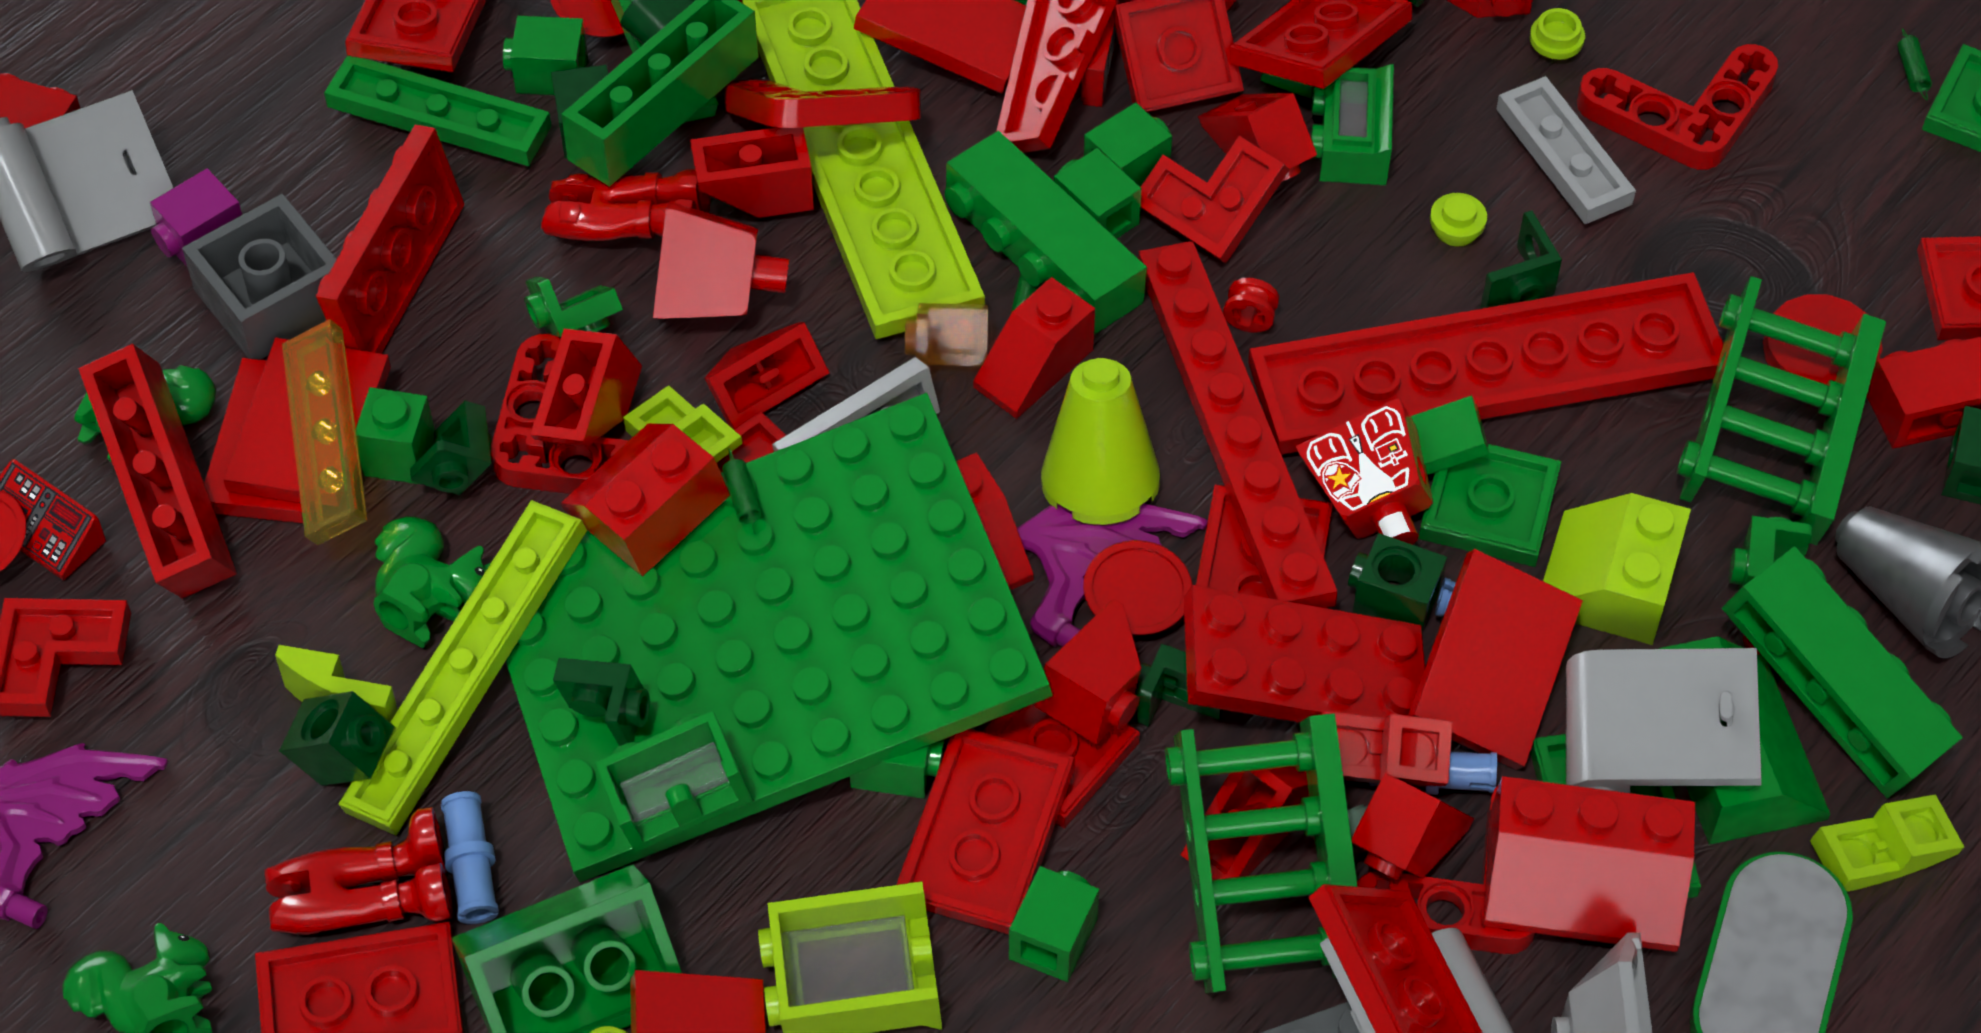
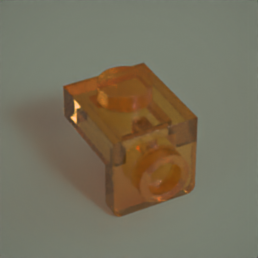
(948, 334)

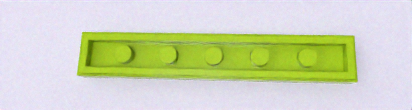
(465, 665)

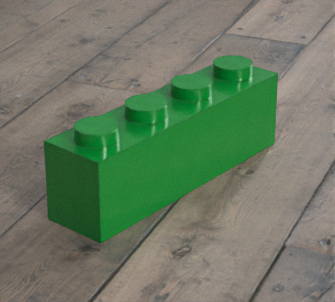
(659, 87)
(1043, 228)
(1842, 672)

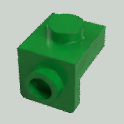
(582, 312)
(1764, 544)

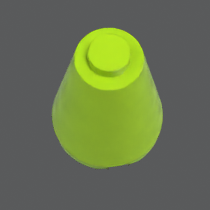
(1100, 448)

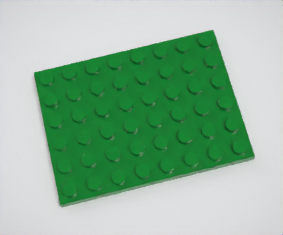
(819, 643)

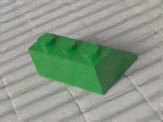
(1788, 786)
(567, 957)

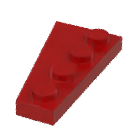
(1048, 67)

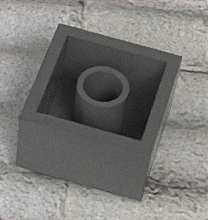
(261, 275)

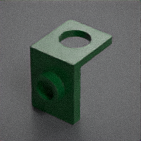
(1529, 279)

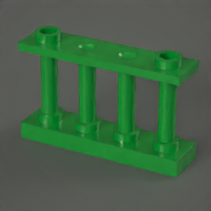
(1838, 400)
(1319, 815)

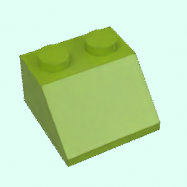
(1619, 562)

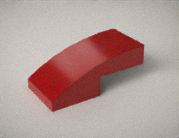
(1400, 745)

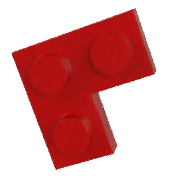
(1214, 211)
(49, 633)

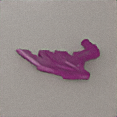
(1070, 546)
(46, 804)

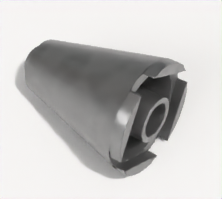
(1917, 573)

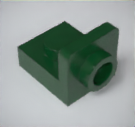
(607, 690)

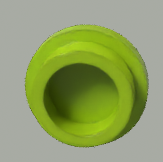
(1557, 34)
(1458, 218)

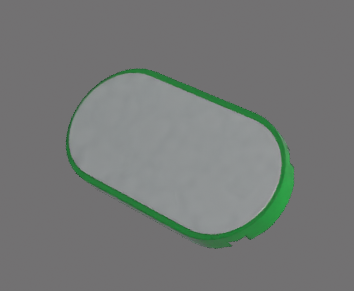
(1774, 949)

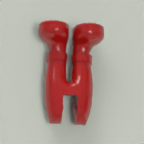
(628, 208)
(318, 883)

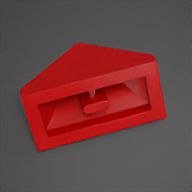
(765, 372)

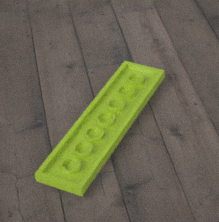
(867, 174)

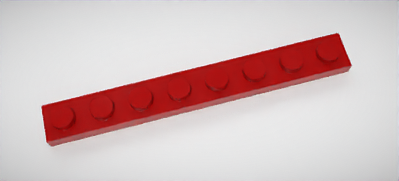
(1236, 428)

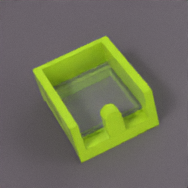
(851, 962)

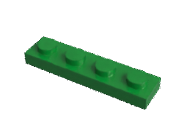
(456, 112)

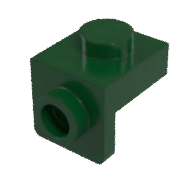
(458, 453)
(1166, 681)

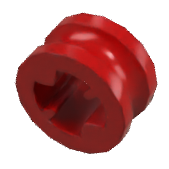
(1251, 305)

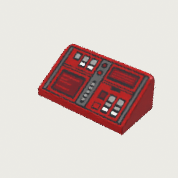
(57, 527)

